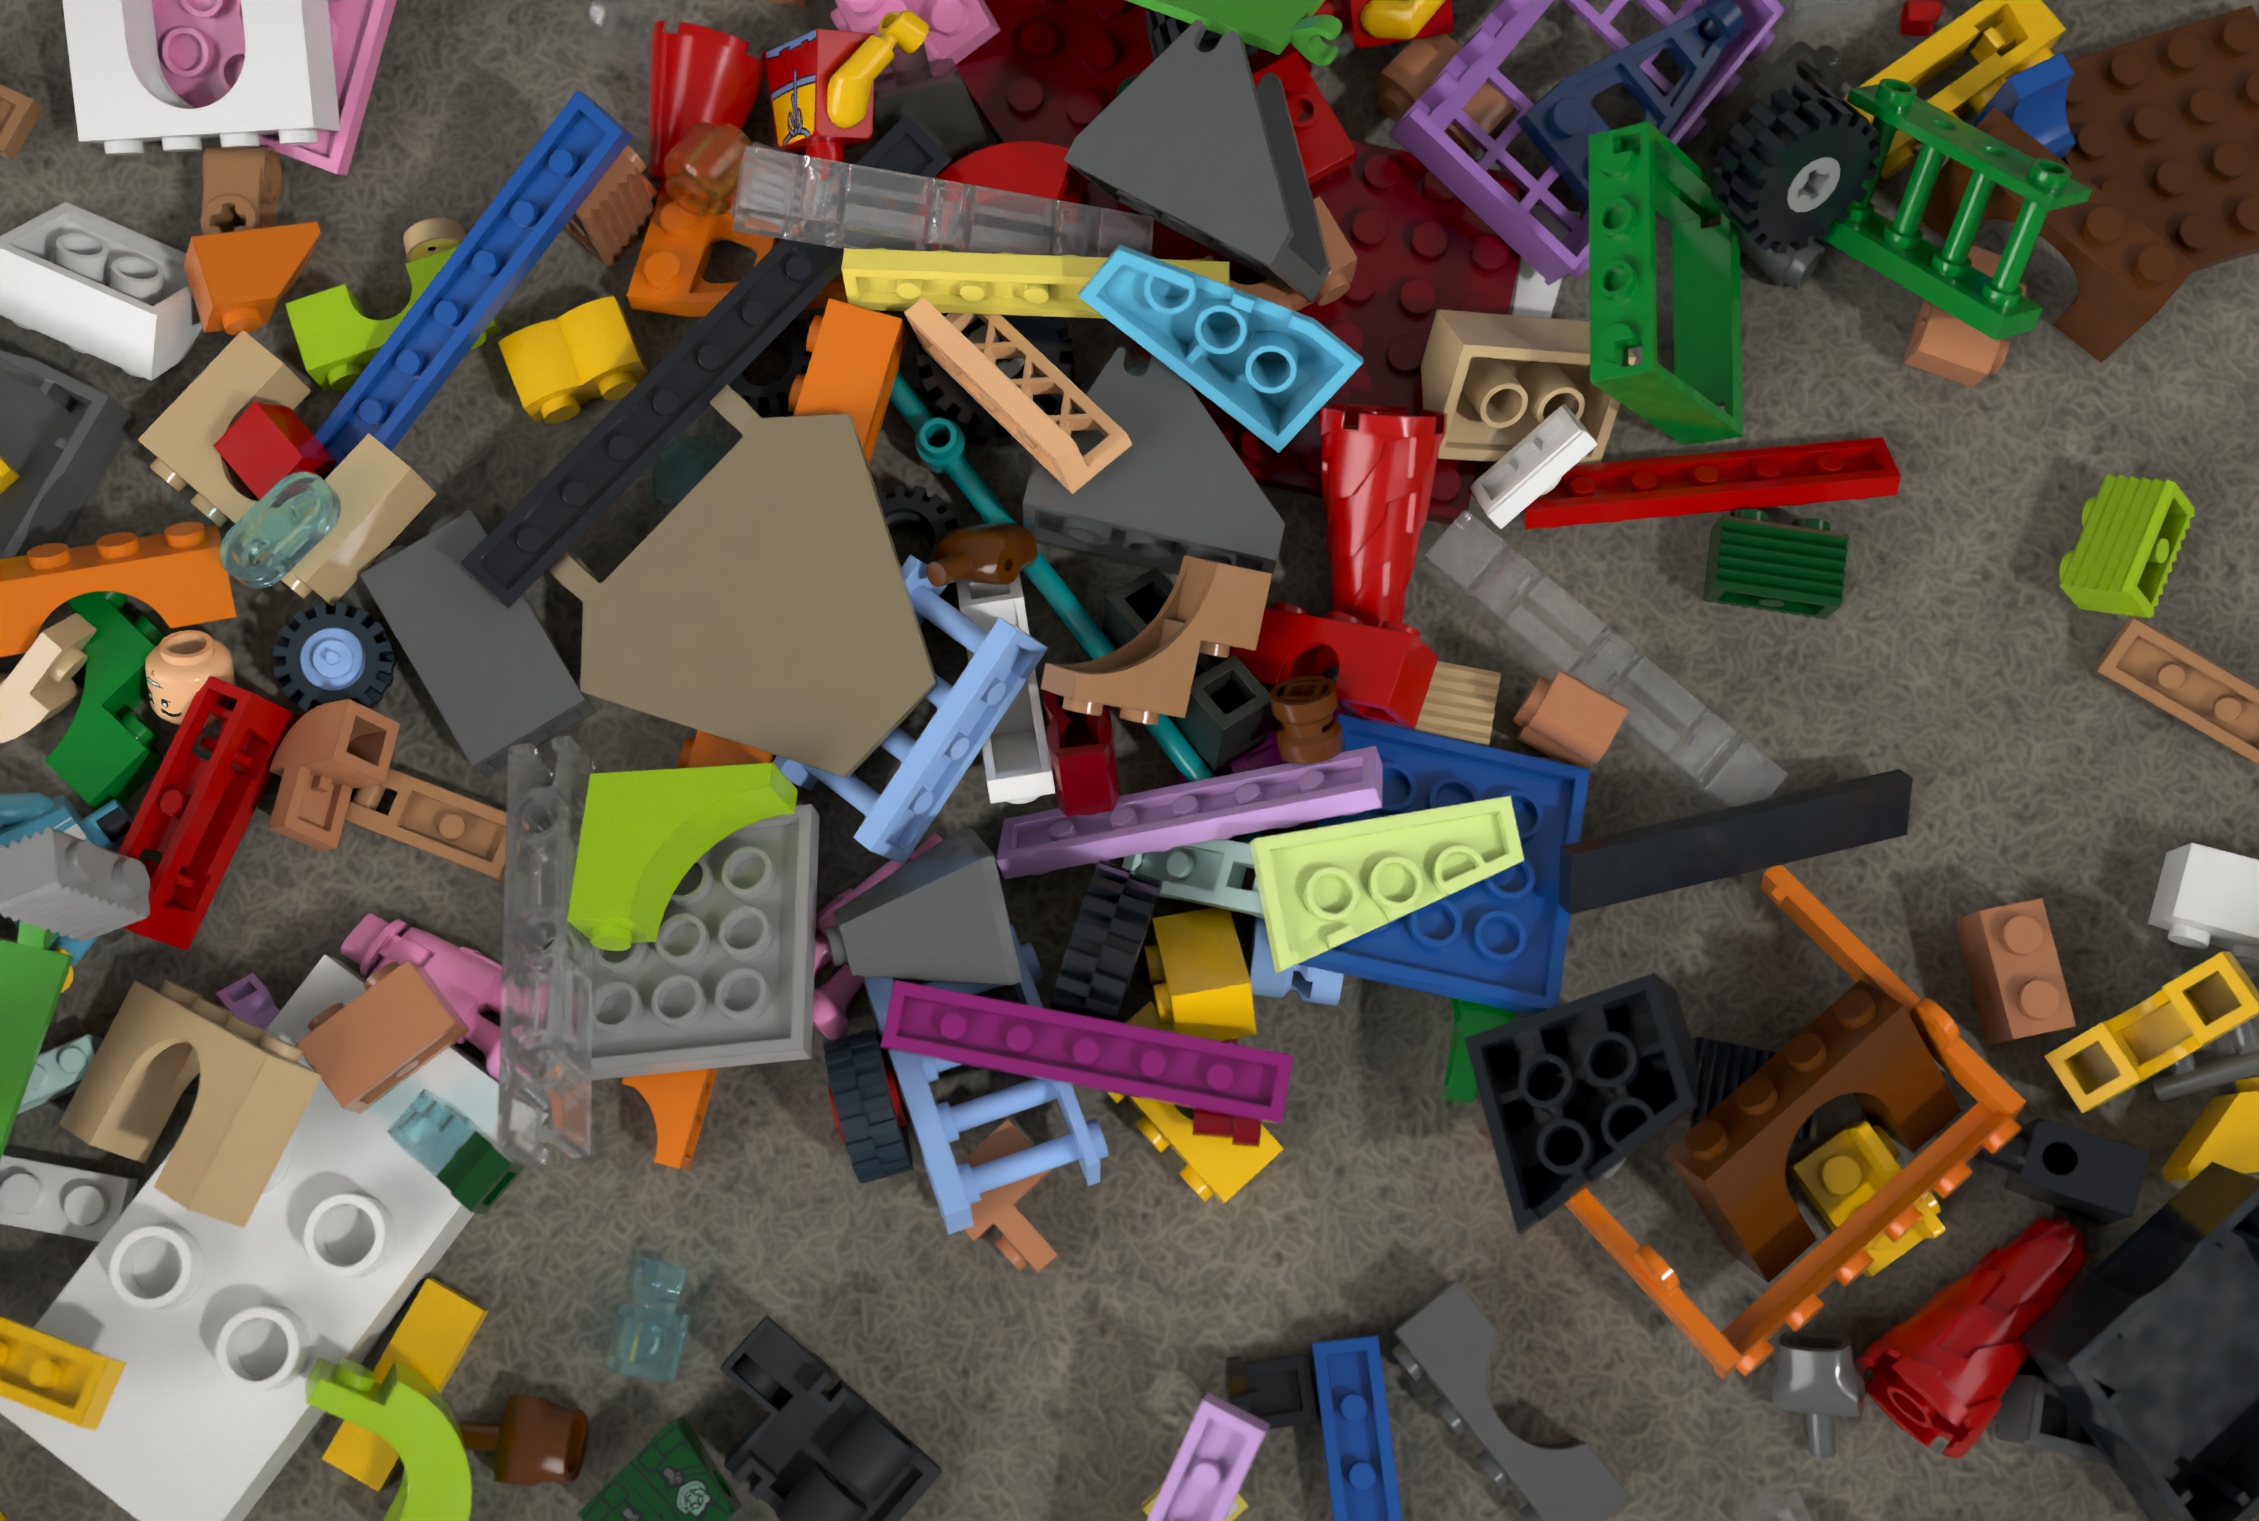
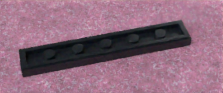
(1733, 841)

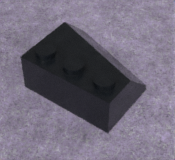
(1582, 1089)

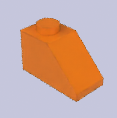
(246, 273)

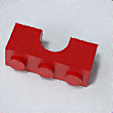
(1380, 669)

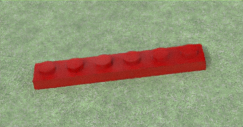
(1717, 483)

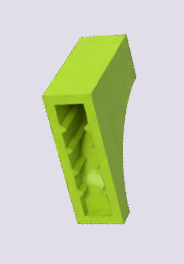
(650, 830)

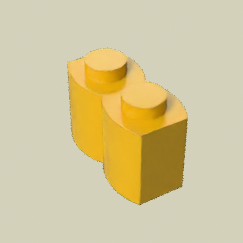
(573, 360)

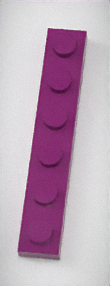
(1087, 1052)

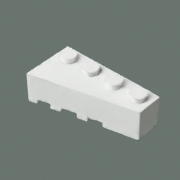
(2210, 900)

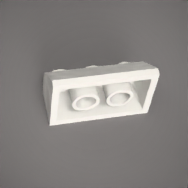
(99, 290)

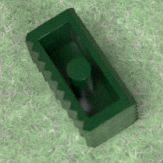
(1776, 564)

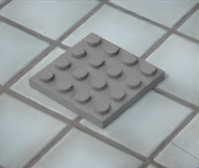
(727, 965)

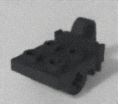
(815, 1448)

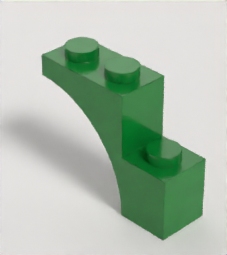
(108, 745)

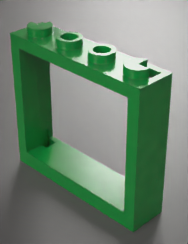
(1630, 178)

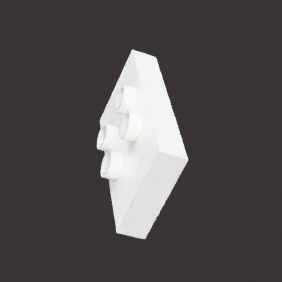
(234, 1317)

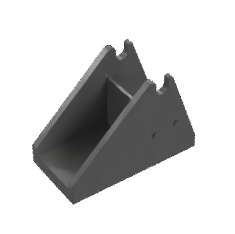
(1211, 160)
(1165, 494)

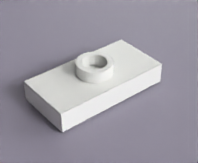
(1533, 466)

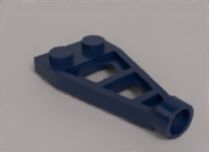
(1565, 117)

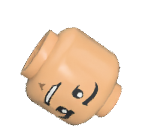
(181, 668)

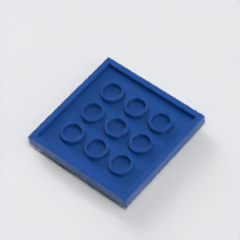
(1500, 936)

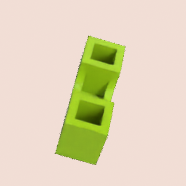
(339, 338)

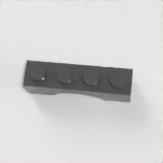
(1452, 1346)

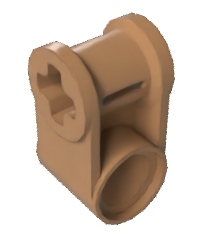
(240, 189)

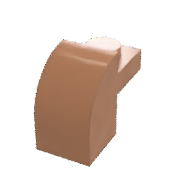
(322, 762)
(997, 1207)

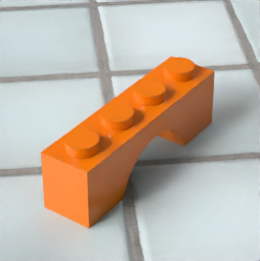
(169, 571)

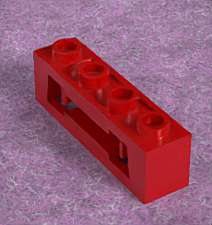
(203, 807)

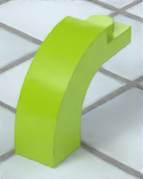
(414, 1422)

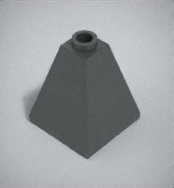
(931, 920)

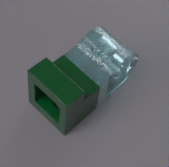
(455, 1152)

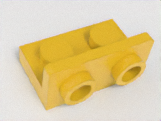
(1850, 1170)

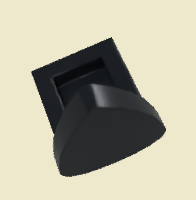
(1273, 1389)

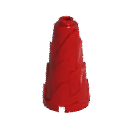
(1376, 501)
(1963, 1345)

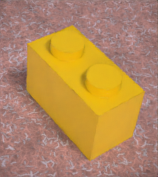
(1201, 975)

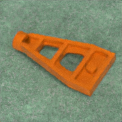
(676, 258)

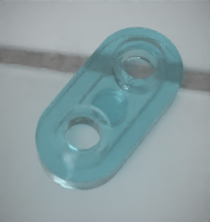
(279, 527)

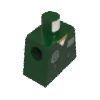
(666, 1482)

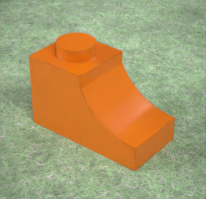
(678, 1109)

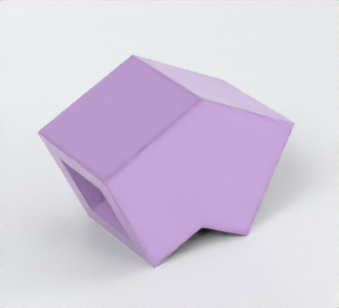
(249, 1001)

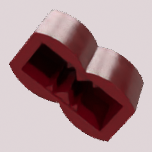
(1081, 758)

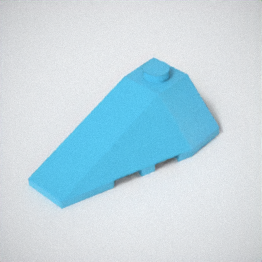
(1235, 348)

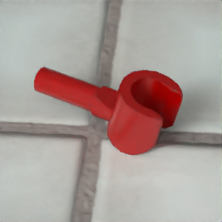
(1919, 17)

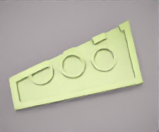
(1362, 874)

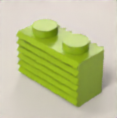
(2126, 546)

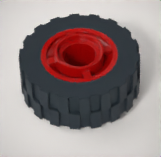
(868, 1106)

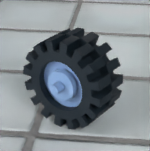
(334, 657)

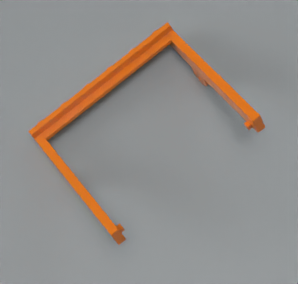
(1888, 1212)

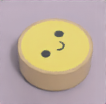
(432, 237)

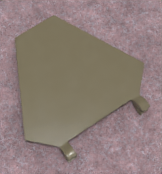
(764, 602)

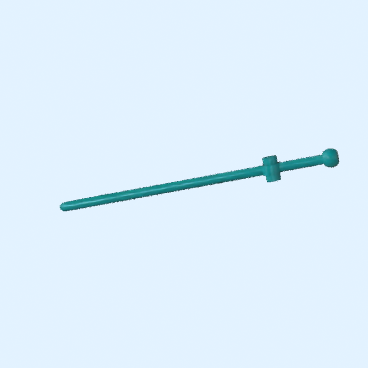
(953, 461)

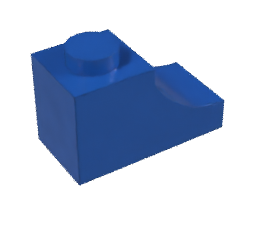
(2038, 103)

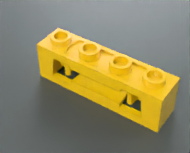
(2016, 28)

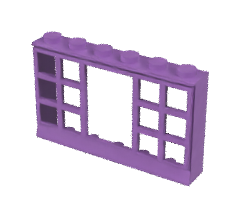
(1477, 61)

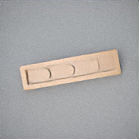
(1012, 399)

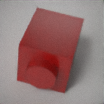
(270, 445)

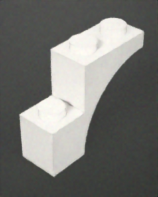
(1017, 749)

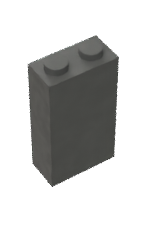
(482, 663)

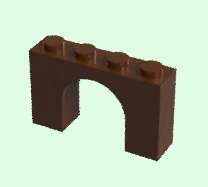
(2118, 260)
(1741, 1148)

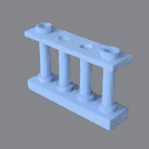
(951, 739)
(939, 1124)

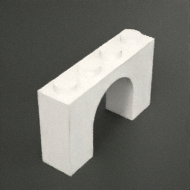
(126, 100)

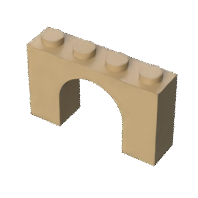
(373, 484)
(244, 1105)

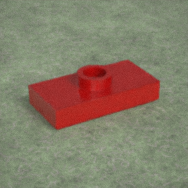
(1317, 129)

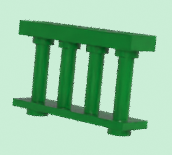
(1946, 274)

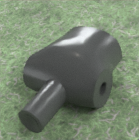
(1819, 1380)

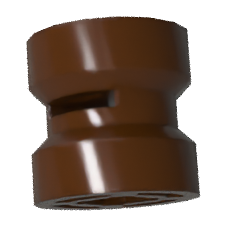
(1307, 720)

